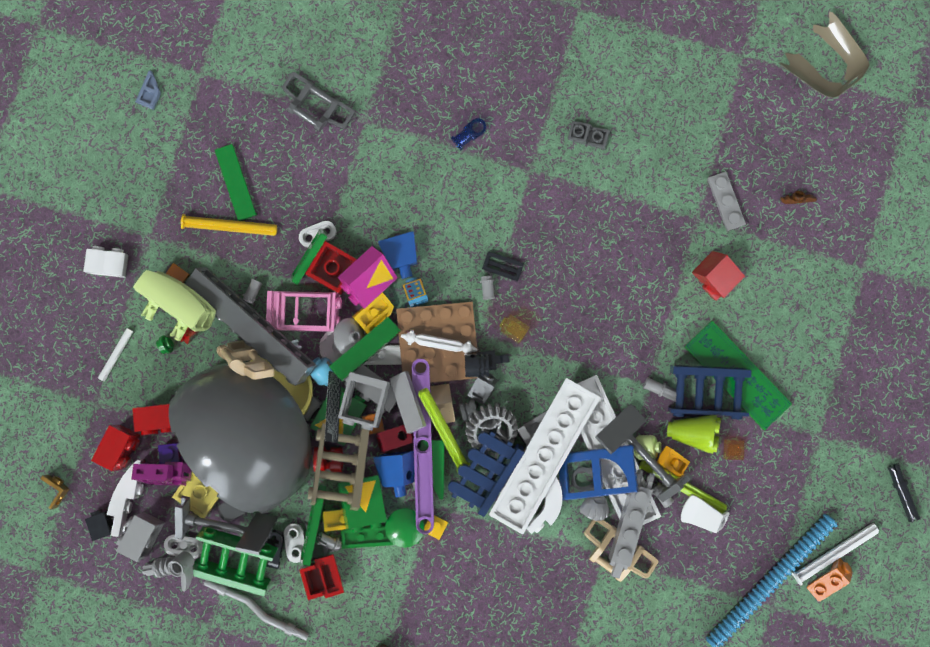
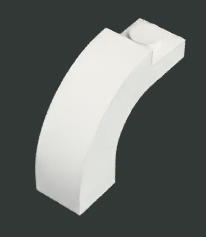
(550, 509)

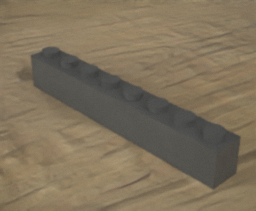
(251, 327)

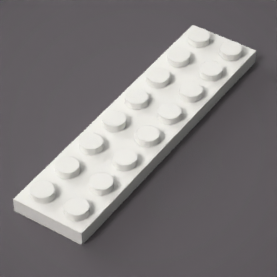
(544, 456)
(611, 472)

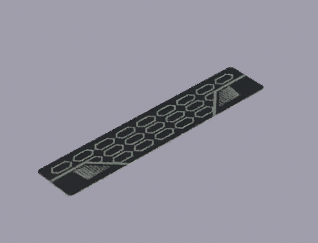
(332, 408)

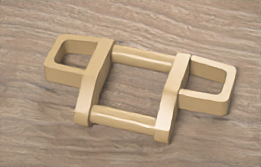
(237, 352)
(595, 556)

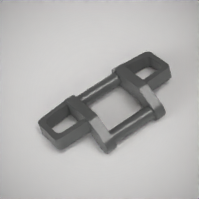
(294, 107)

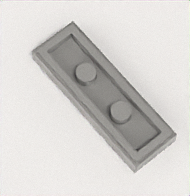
(407, 402)

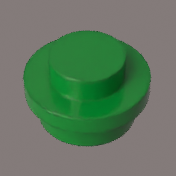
(165, 345)

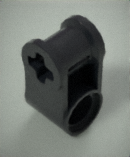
(279, 536)

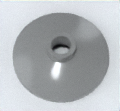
(347, 334)

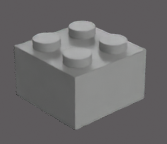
(139, 536)

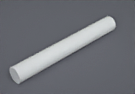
(115, 355)

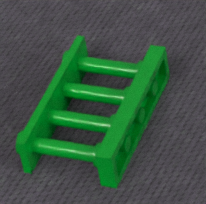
(226, 575)

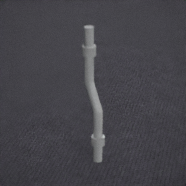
(290, 629)

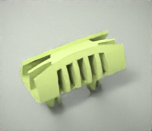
(175, 299)

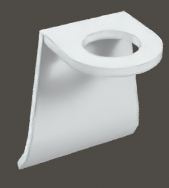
(703, 515)

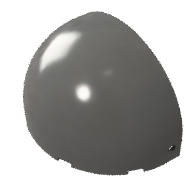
(242, 437)

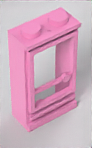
(276, 310)

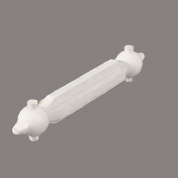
(439, 342)

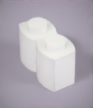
(106, 262)

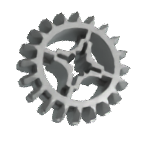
(491, 418)

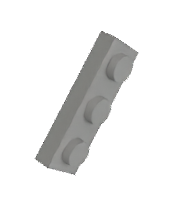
(726, 201)

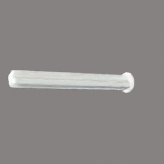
(835, 553)

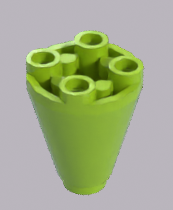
(696, 432)

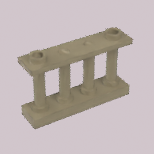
(355, 479)

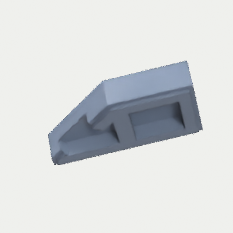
(149, 92)

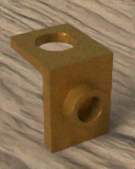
(56, 483)

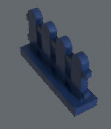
(495, 466)

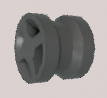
(467, 409)

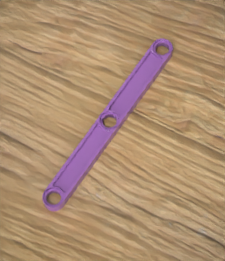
(423, 459)

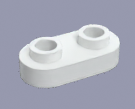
(312, 230)
(293, 543)
(183, 545)

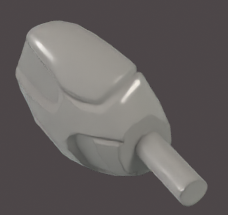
(595, 508)

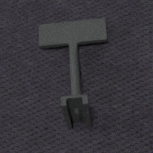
(622, 430)
(253, 536)

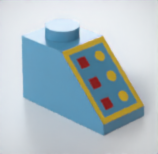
(415, 292)

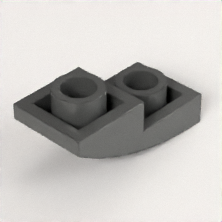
(588, 135)

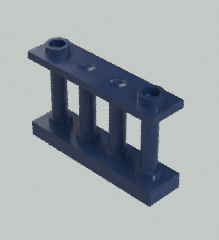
(720, 375)

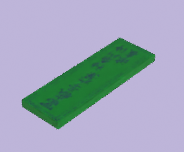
(759, 395)

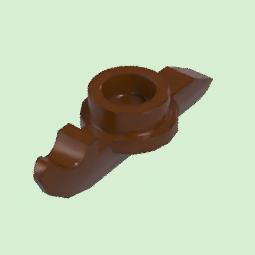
(798, 197)

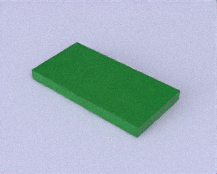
(311, 531)

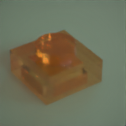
(733, 450)

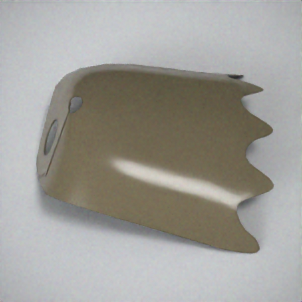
(844, 44)

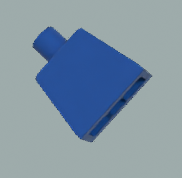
(400, 253)
(396, 470)

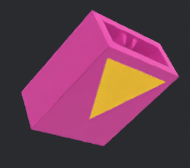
(367, 277)

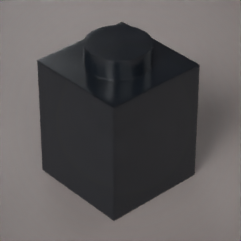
(99, 524)

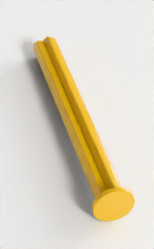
(228, 225)

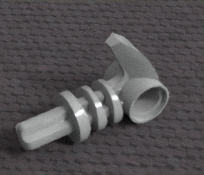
(177, 566)

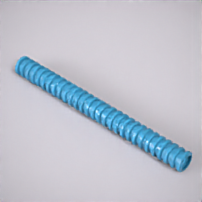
(771, 581)

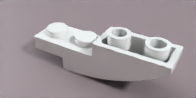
(120, 501)

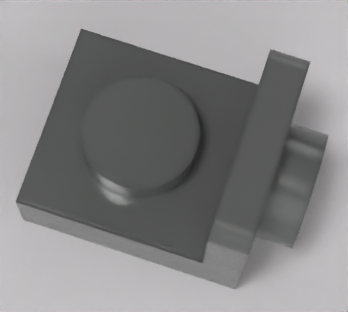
(482, 388)

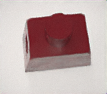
(389, 439)

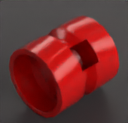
(334, 466)

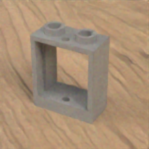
(350, 420)

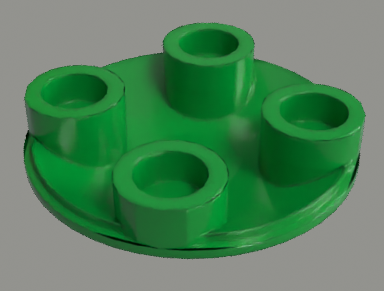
(402, 528)

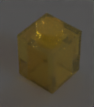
(513, 328)

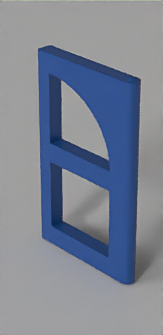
(622, 456)

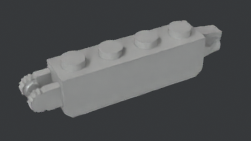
(630, 526)

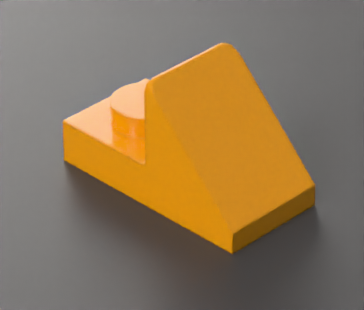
(673, 461)

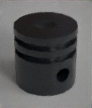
(476, 365)

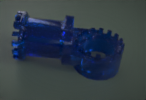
(468, 134)

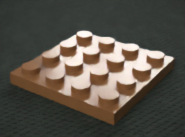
(445, 321)

